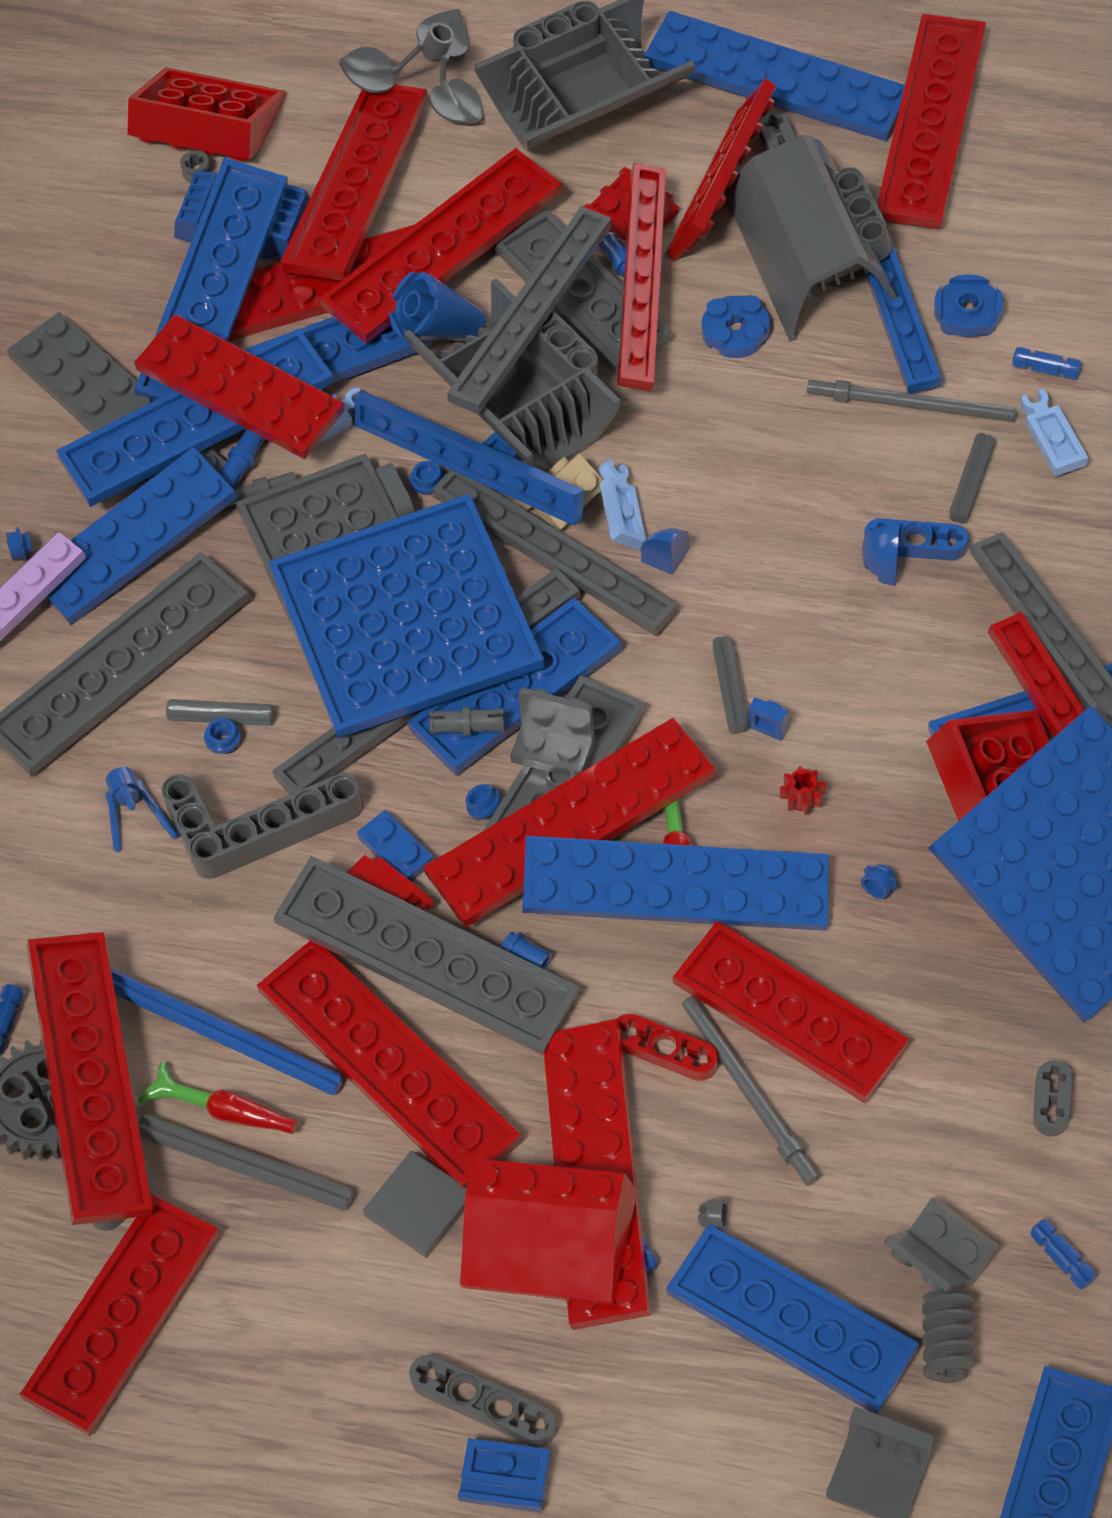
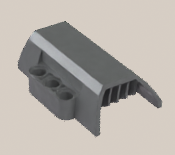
(572, 70)
(807, 223)
(549, 398)

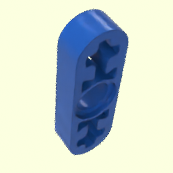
(942, 531)

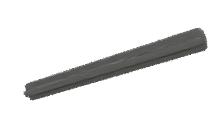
(245, 1162)

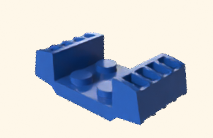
(283, 227)

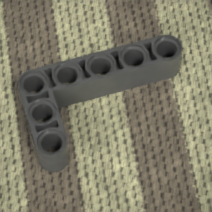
(257, 823)

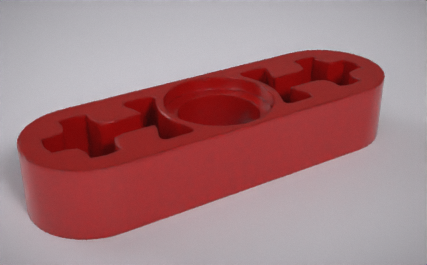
(694, 1047)

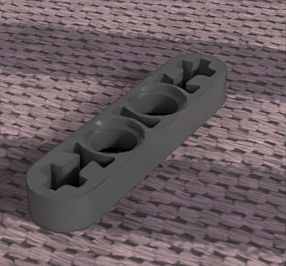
(485, 1396)

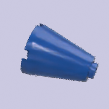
(433, 310)

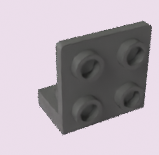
(553, 733)
(943, 1248)
(880, 1466)

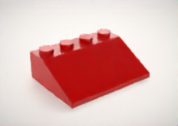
(203, 113)
(982, 753)
(545, 1230)

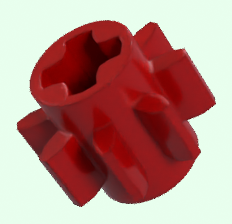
(802, 790)

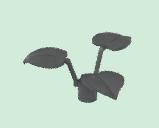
(440, 39)

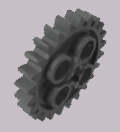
(20, 1110)

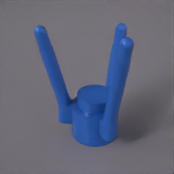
(125, 791)

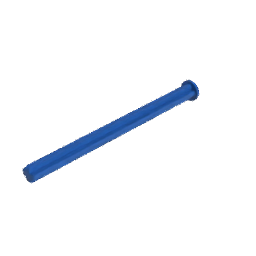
(226, 1033)

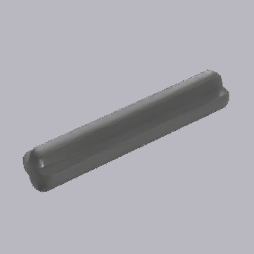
(971, 478)
(730, 684)
(210, 710)

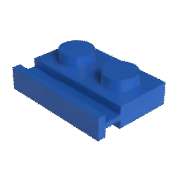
(504, 1475)

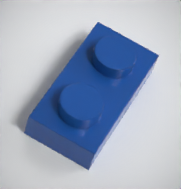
(395, 845)

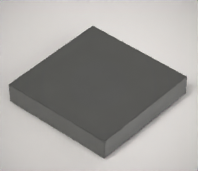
(417, 1204)

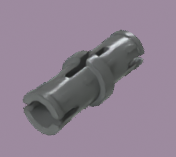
(467, 721)

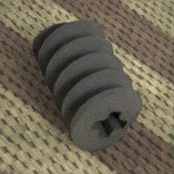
(946, 1334)

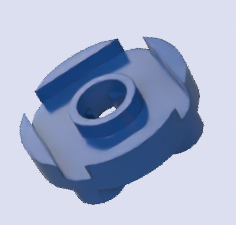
(735, 309)
(968, 322)

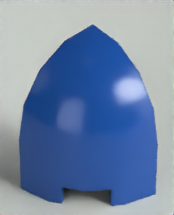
(665, 549)
(881, 552)

